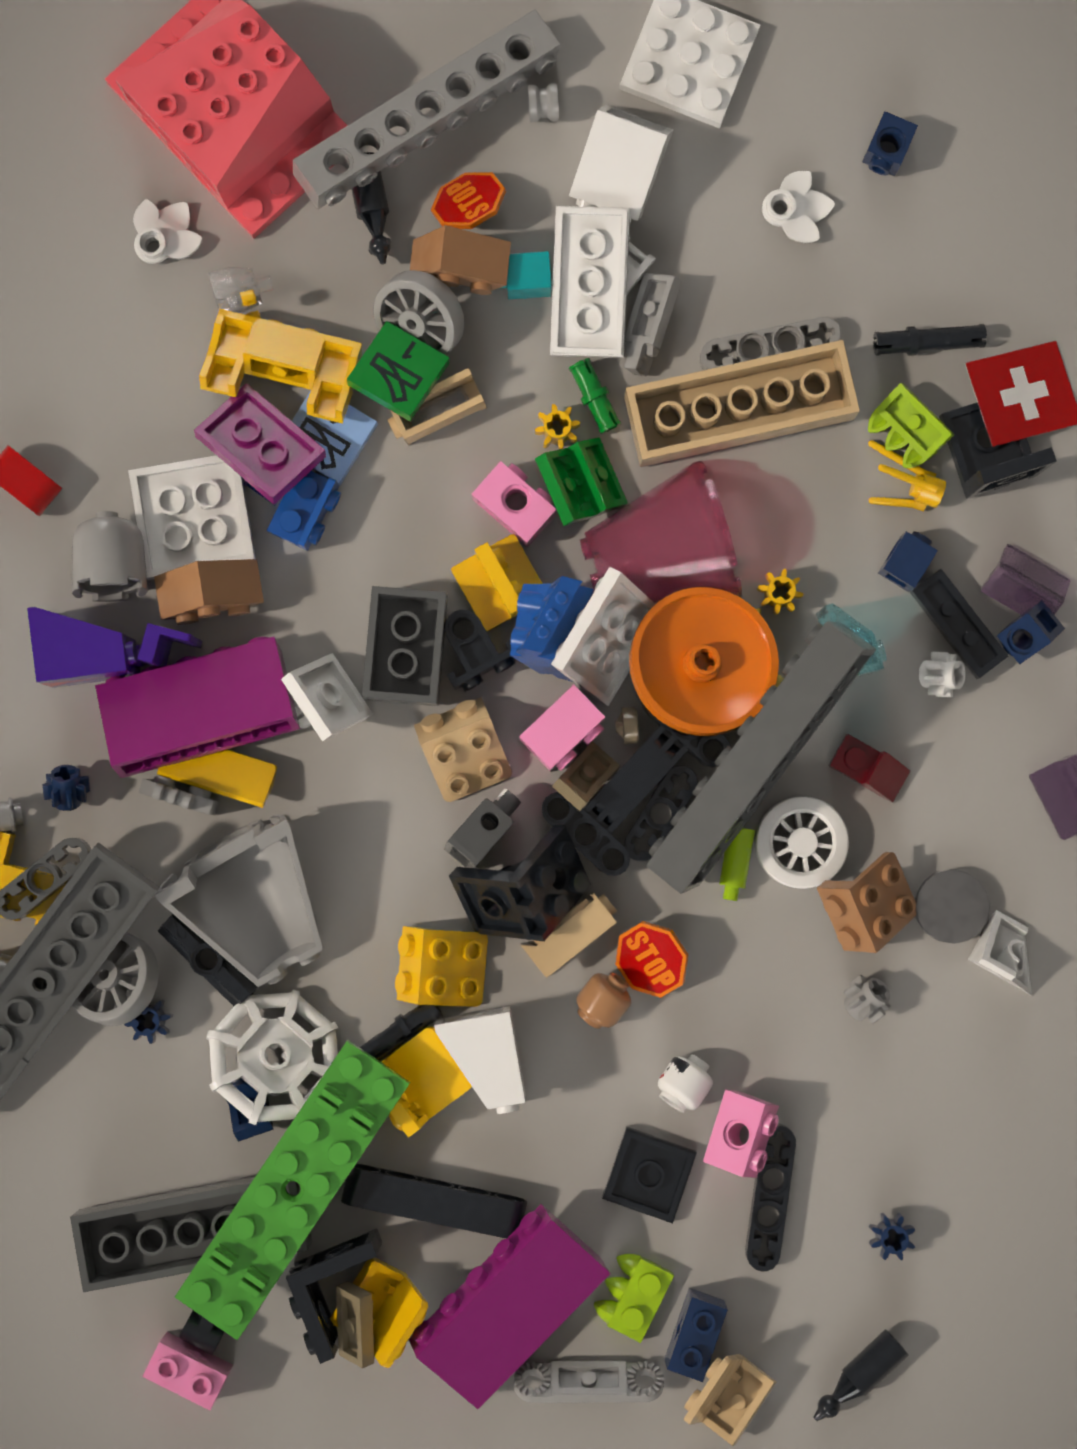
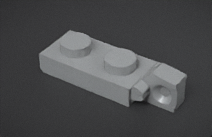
(649, 320)

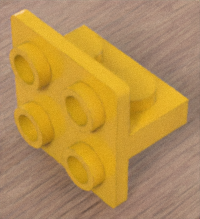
(495, 579)

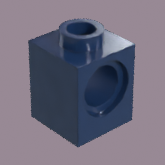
(894, 130)
(908, 560)
(1039, 623)

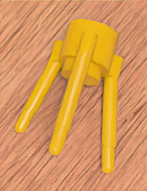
(924, 486)

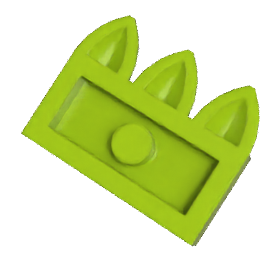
(911, 424)
(637, 1296)

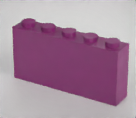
(196, 706)
(508, 1306)

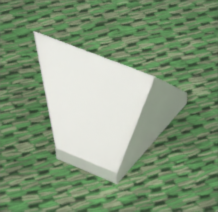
(1004, 951)

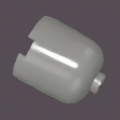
(108, 559)

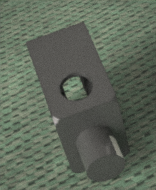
(472, 841)

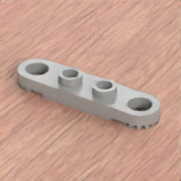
(588, 1382)

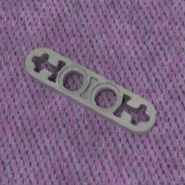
(768, 340)

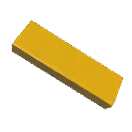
(227, 775)

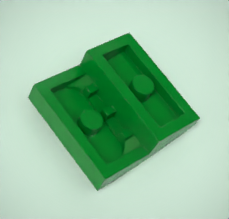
(581, 481)

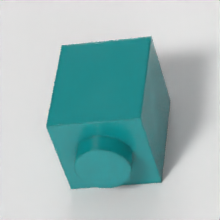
(528, 275)

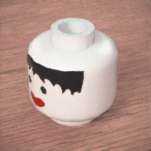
(685, 1083)

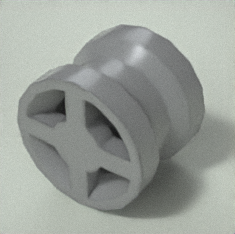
(543, 102)

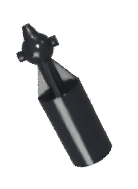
(373, 209)
(863, 1373)

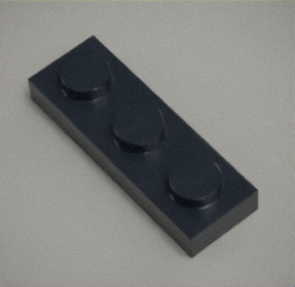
(959, 624)

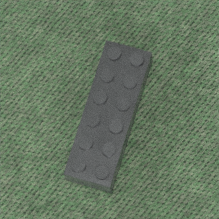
(154, 1233)

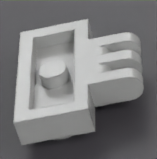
(164, 789)

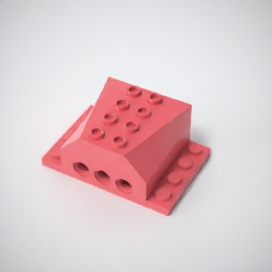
(229, 105)

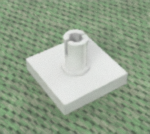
(326, 697)

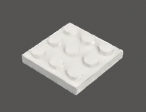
(690, 58)
(191, 513)
(601, 639)

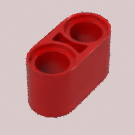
(26, 481)

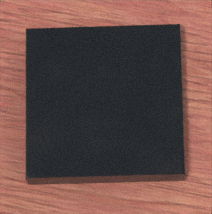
(649, 1174)

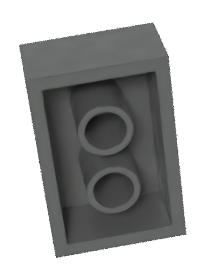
(405, 646)

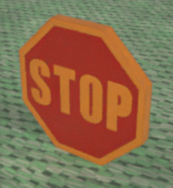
(468, 200)
(651, 959)

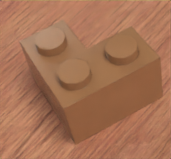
(462, 259)
(208, 588)

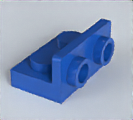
(303, 510)

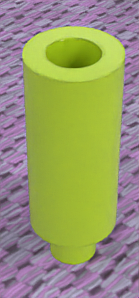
(736, 864)

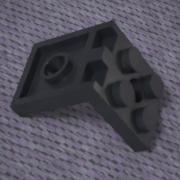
(993, 467)
(529, 899)
(308, 1297)

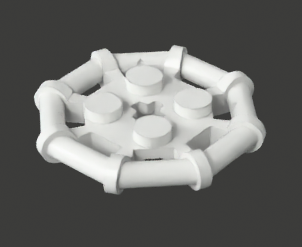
(251, 1054)

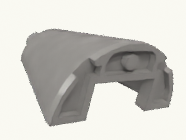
(248, 901)

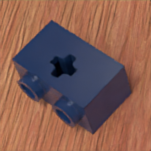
(695, 1334)

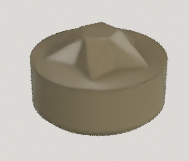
(627, 725)

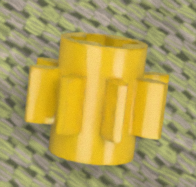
(564, 420)
(779, 602)

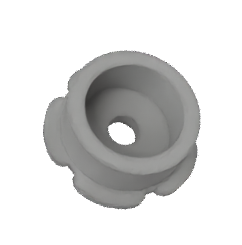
(10, 815)

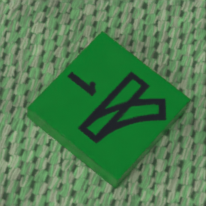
(398, 371)

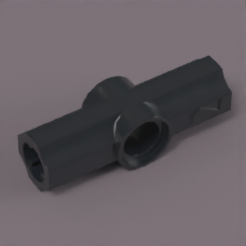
(223, 977)

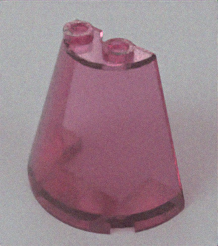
(668, 539)

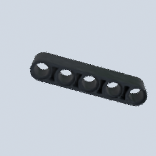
(433, 1201)

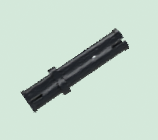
(917, 340)
(401, 1030)

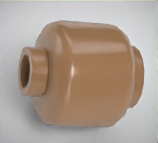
(603, 1000)

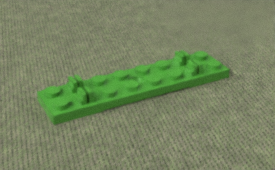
(271, 1223)

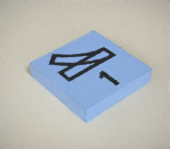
(340, 441)

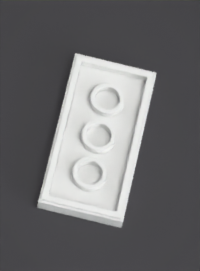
(590, 281)

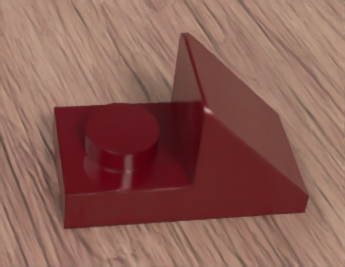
(869, 767)

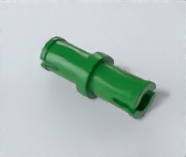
(594, 395)

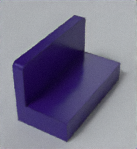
(158, 644)

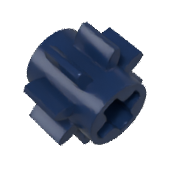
(66, 787)
(159, 1019)
(901, 1237)

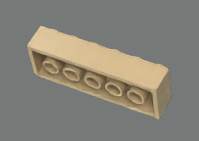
(741, 403)

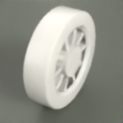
(801, 842)

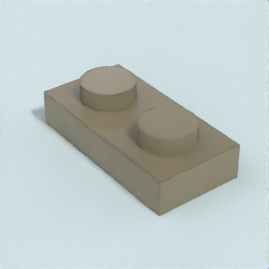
(585, 776)
(355, 1324)

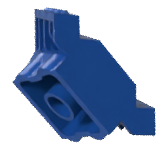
(545, 621)

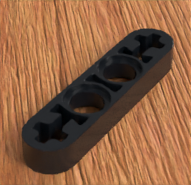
(775, 1197)

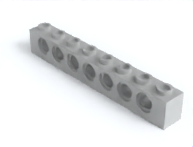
(526, 36)

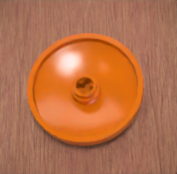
(703, 661)

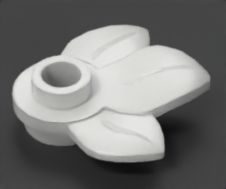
(802, 206)
(166, 227)

